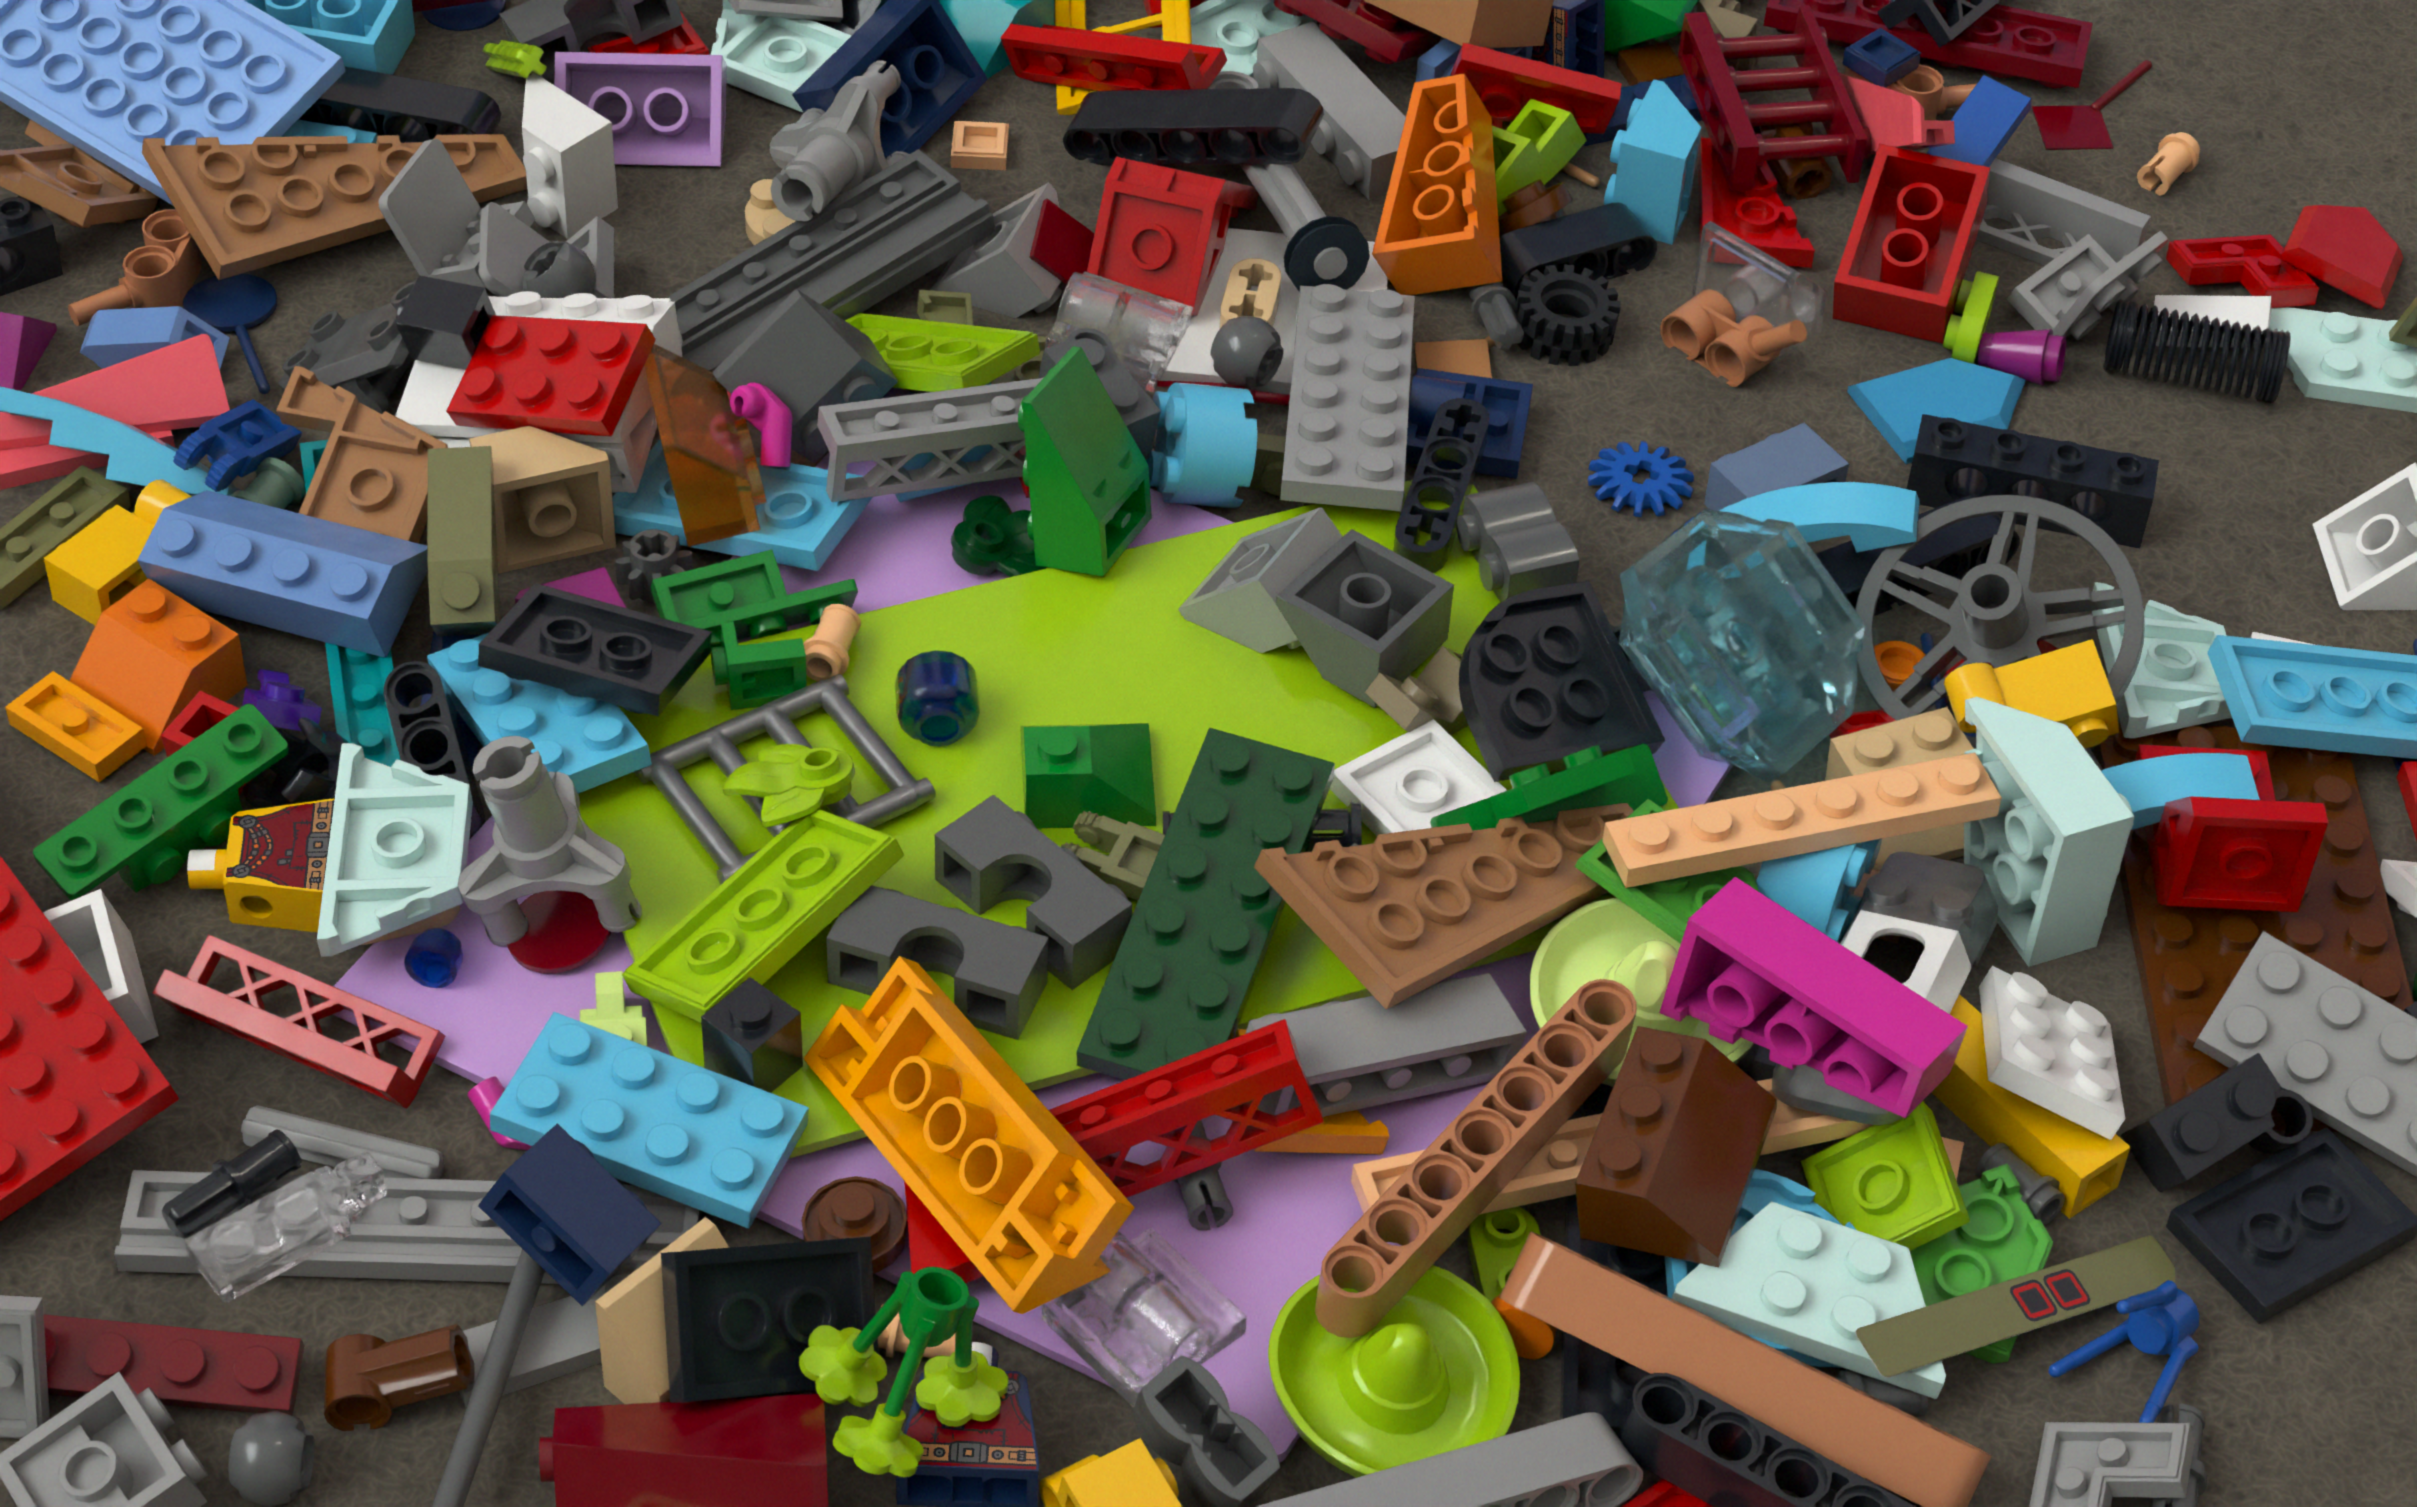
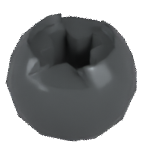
(558, 271)
(1247, 352)
(271, 1458)

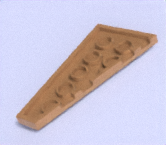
(304, 192)
(1438, 895)

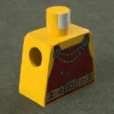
(270, 865)

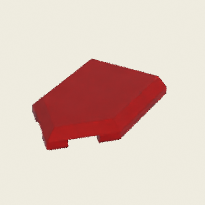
(2345, 251)

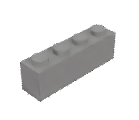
(1358, 123)
(1422, 1046)

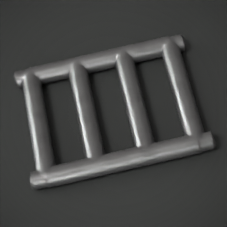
(776, 720)

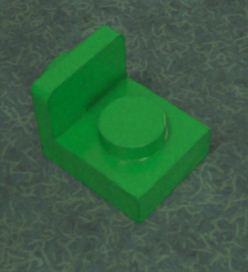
(758, 670)

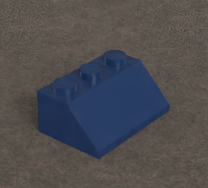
(932, 63)

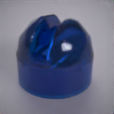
(434, 958)

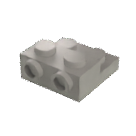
(104, 1454)

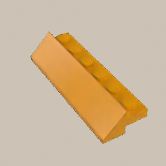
(970, 1139)

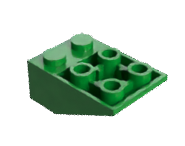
(1081, 471)

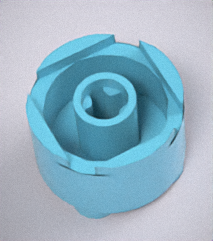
(1203, 445)
(1820, 884)

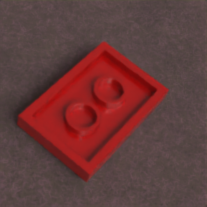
(551, 375)

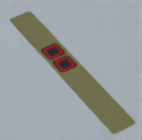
(2015, 1306)

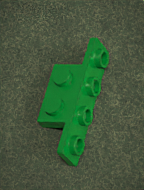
(744, 592)
(1587, 782)
(165, 811)

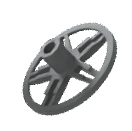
(1993, 608)

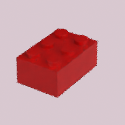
(1910, 243)

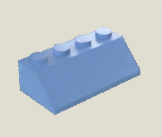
(286, 570)

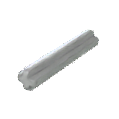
(333, 1144)

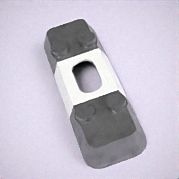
(1930, 902)

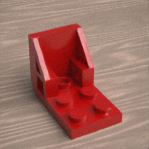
(1164, 229)
(2234, 849)

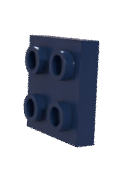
(1507, 408)

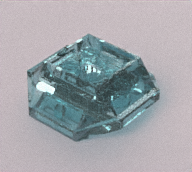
(1743, 639)

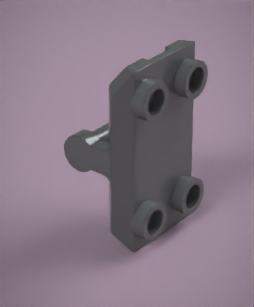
(355, 349)

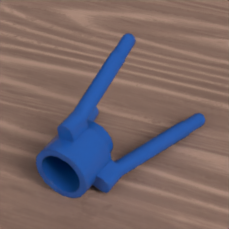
(2157, 1325)

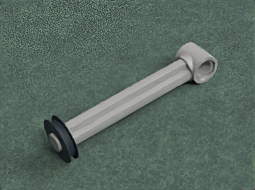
(1319, 245)

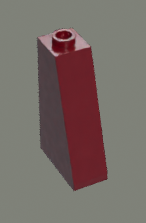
(690, 1454)

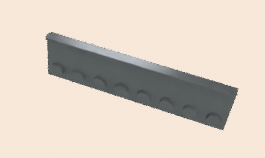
(841, 258)

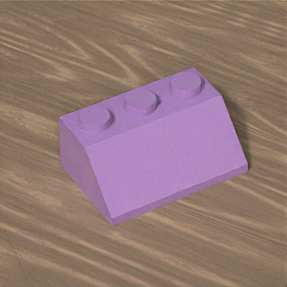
(658, 104)

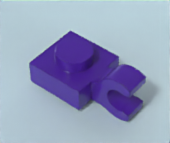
(280, 701)

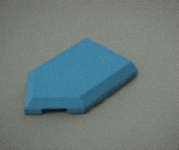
(1936, 389)

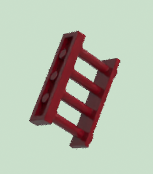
(1732, 119)

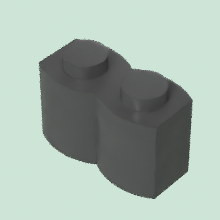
(1517, 540)
(1191, 1425)

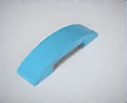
(1867, 512)
(2163, 779)

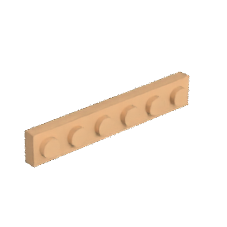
(1800, 819)

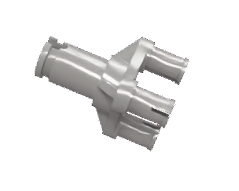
(833, 148)
(539, 846)

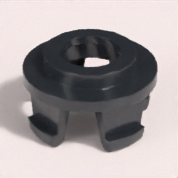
(300, 770)

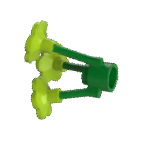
(957, 1386)

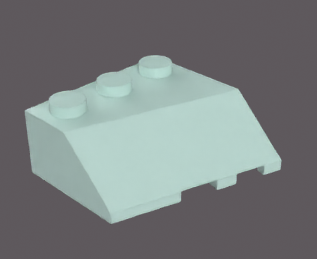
(2055, 833)

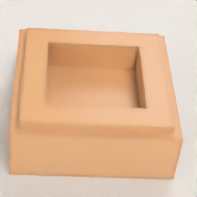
(980, 145)

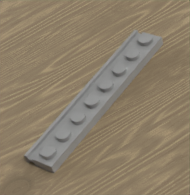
(411, 1233)

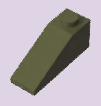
(462, 542)

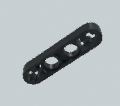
(1442, 484)

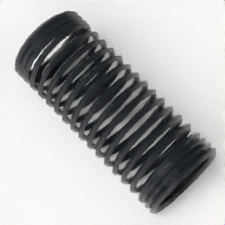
(2125, 330)

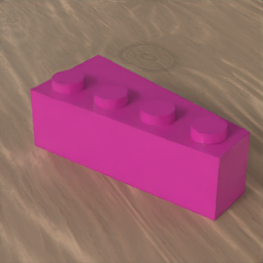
(1809, 1001)

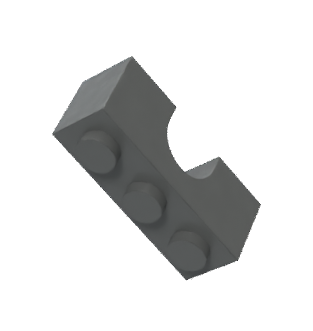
(570, 23)
(1003, 856)
(993, 965)

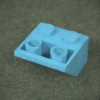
(1656, 162)

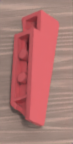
(1895, 118)
(152, 392)

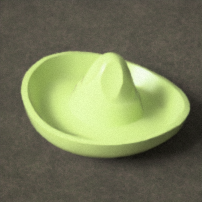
(1620, 946)

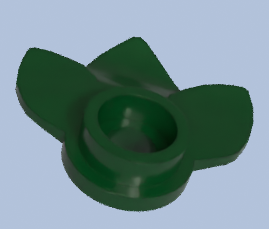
(993, 539)

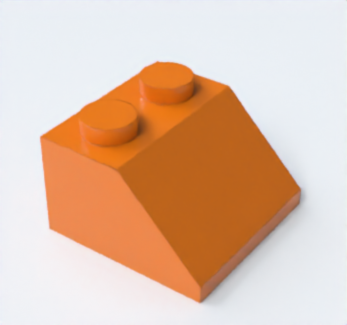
(155, 657)

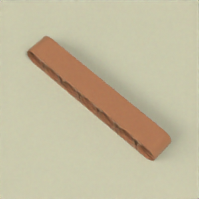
(1503, 1123)
(1745, 1373)

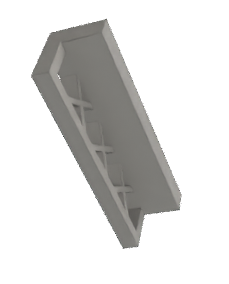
(2057, 211)
(914, 424)

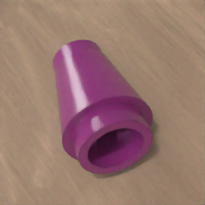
(2026, 354)

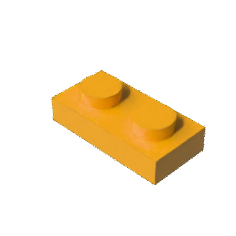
(76, 726)

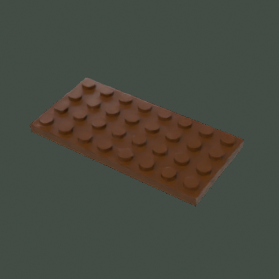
(2195, 952)

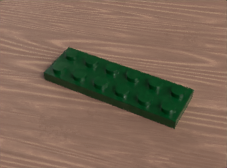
(1205, 907)

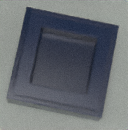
(1881, 58)

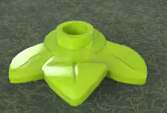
(793, 780)

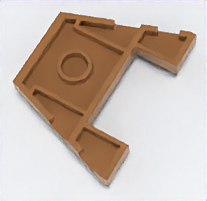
(72, 182)
(371, 465)

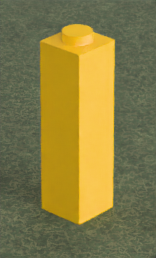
(2050, 1144)

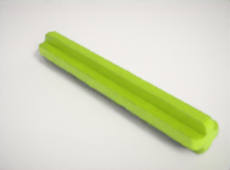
(514, 58)

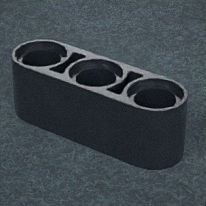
(1597, 239)
(430, 728)

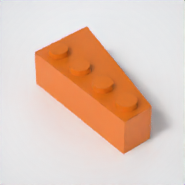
(1442, 194)

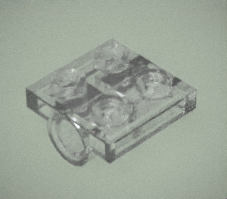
(1139, 323)
(1144, 1314)

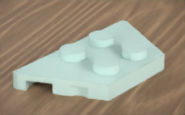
(773, 53)
(2348, 359)
(2174, 675)
(391, 850)
(1811, 1290)

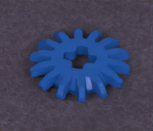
(1665, 482)

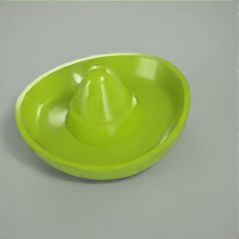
(1411, 1388)

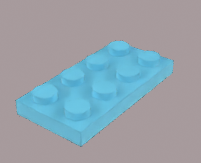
(794, 522)
(2319, 695)
(572, 733)
(653, 1118)

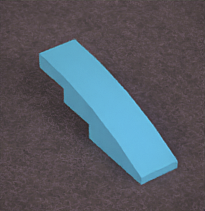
(132, 453)

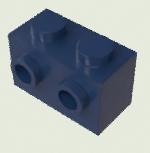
(569, 1214)

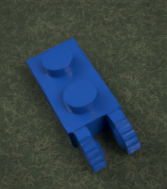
(237, 443)

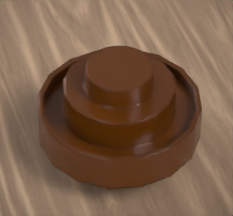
(1533, 206)
(858, 1209)

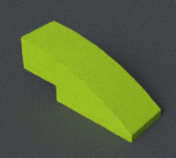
(1533, 147)

